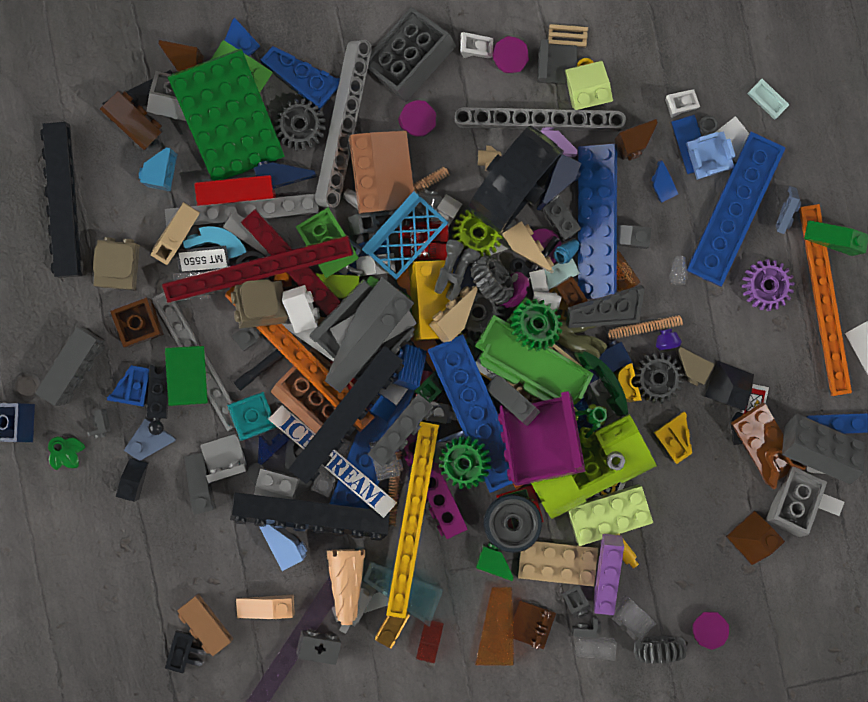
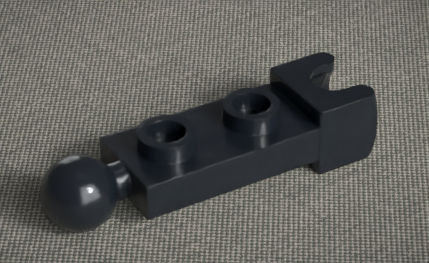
(157, 400)

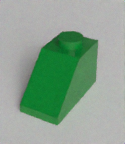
(493, 562)

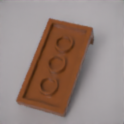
(764, 444)

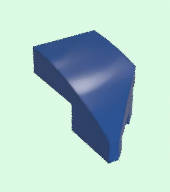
(663, 183)

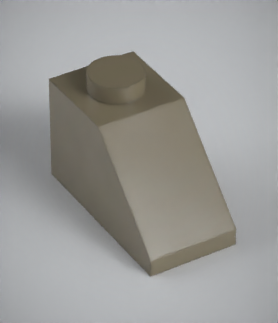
(694, 366)

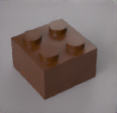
(137, 322)

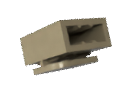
(116, 264)
(259, 303)

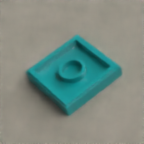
(251, 416)

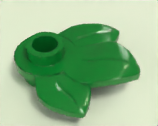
(65, 455)

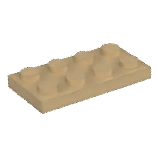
(559, 563)

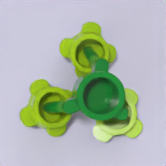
(595, 415)

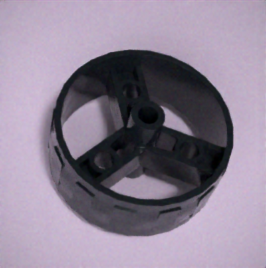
(515, 179)

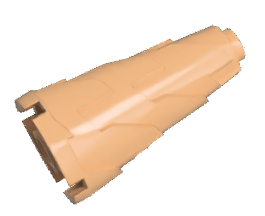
(346, 579)

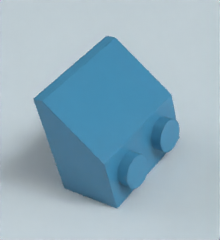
(159, 170)

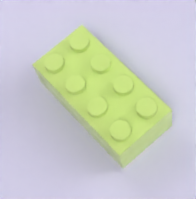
(610, 515)

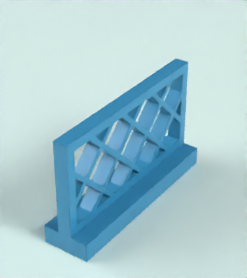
(390, 226)

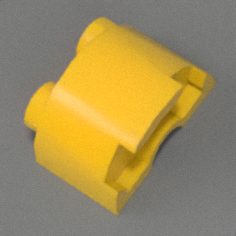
(624, 377)

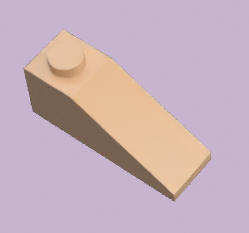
(266, 607)

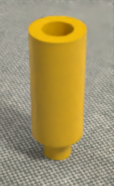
(629, 556)

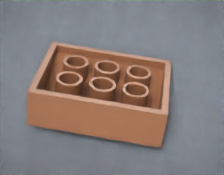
(381, 170)
(303, 397)

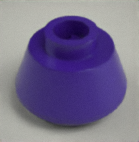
(668, 340)

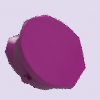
(510, 55)
(417, 118)
(710, 630)

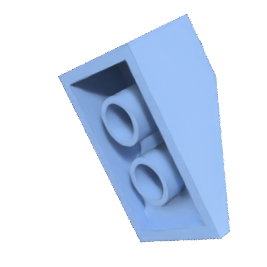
(284, 546)

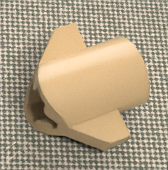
(487, 156)

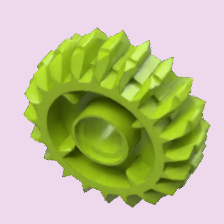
(465, 234)

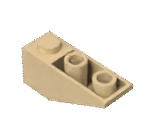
(174, 233)
(522, 243)
(454, 317)

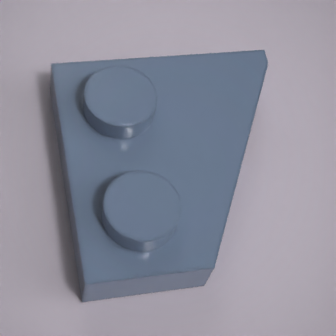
(792, 205)
(145, 443)

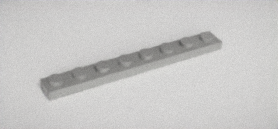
(267, 208)

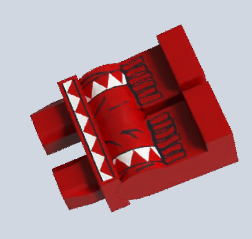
(435, 249)

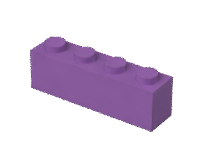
(608, 574)

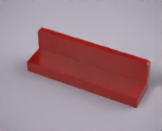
(234, 190)

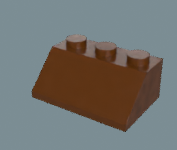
(132, 119)

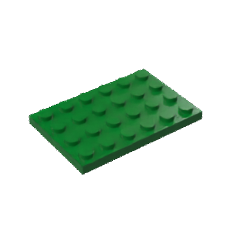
(226, 115)

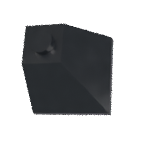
(730, 386)

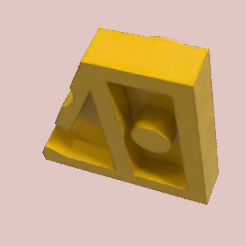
(675, 438)

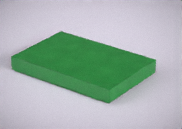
(186, 375)

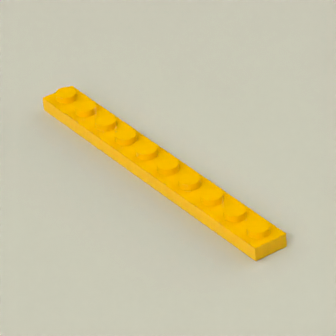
(412, 520)

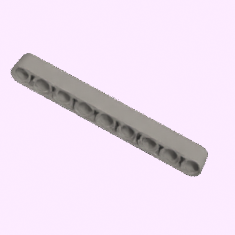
(346, 112)
(547, 114)

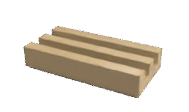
(568, 35)

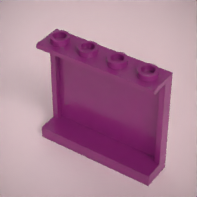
(546, 446)

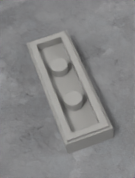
(235, 226)

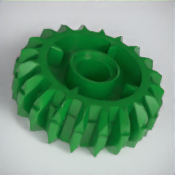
(530, 335)
(456, 470)

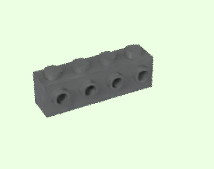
(404, 425)

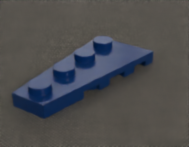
(301, 76)

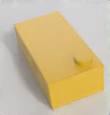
(426, 301)

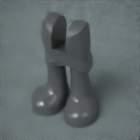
(467, 257)

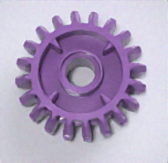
(779, 282)

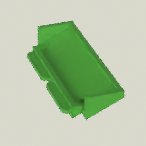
(541, 372)

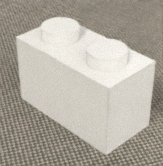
(300, 308)

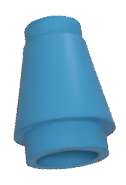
(565, 252)

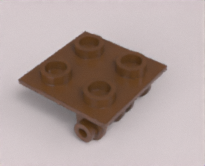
(532, 624)

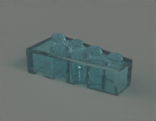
(423, 595)

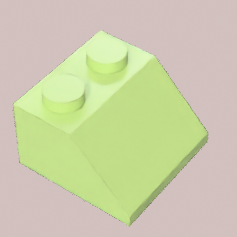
(588, 85)

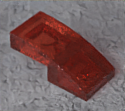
(429, 642)

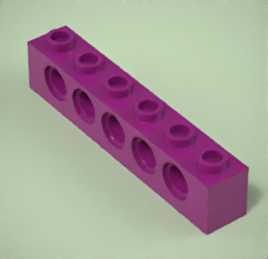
(457, 524)

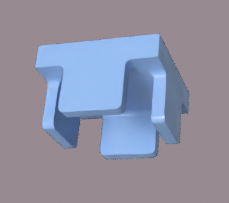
(711, 154)

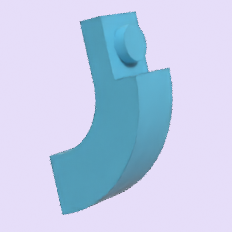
(217, 236)

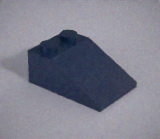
(16, 422)

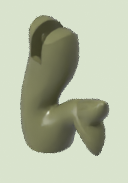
(580, 342)

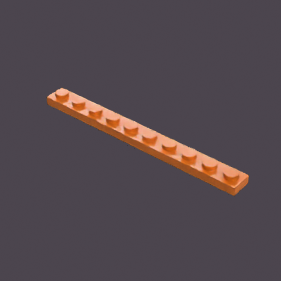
(826, 307)
(305, 363)

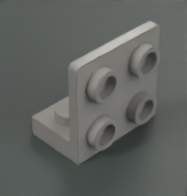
(224, 458)

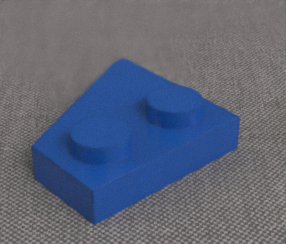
(240, 38)
(132, 387)

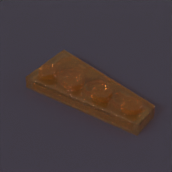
(497, 635)

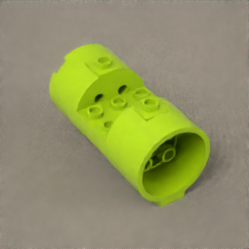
(570, 491)

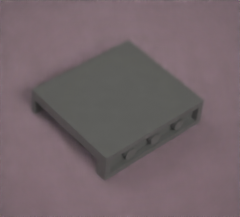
(348, 307)

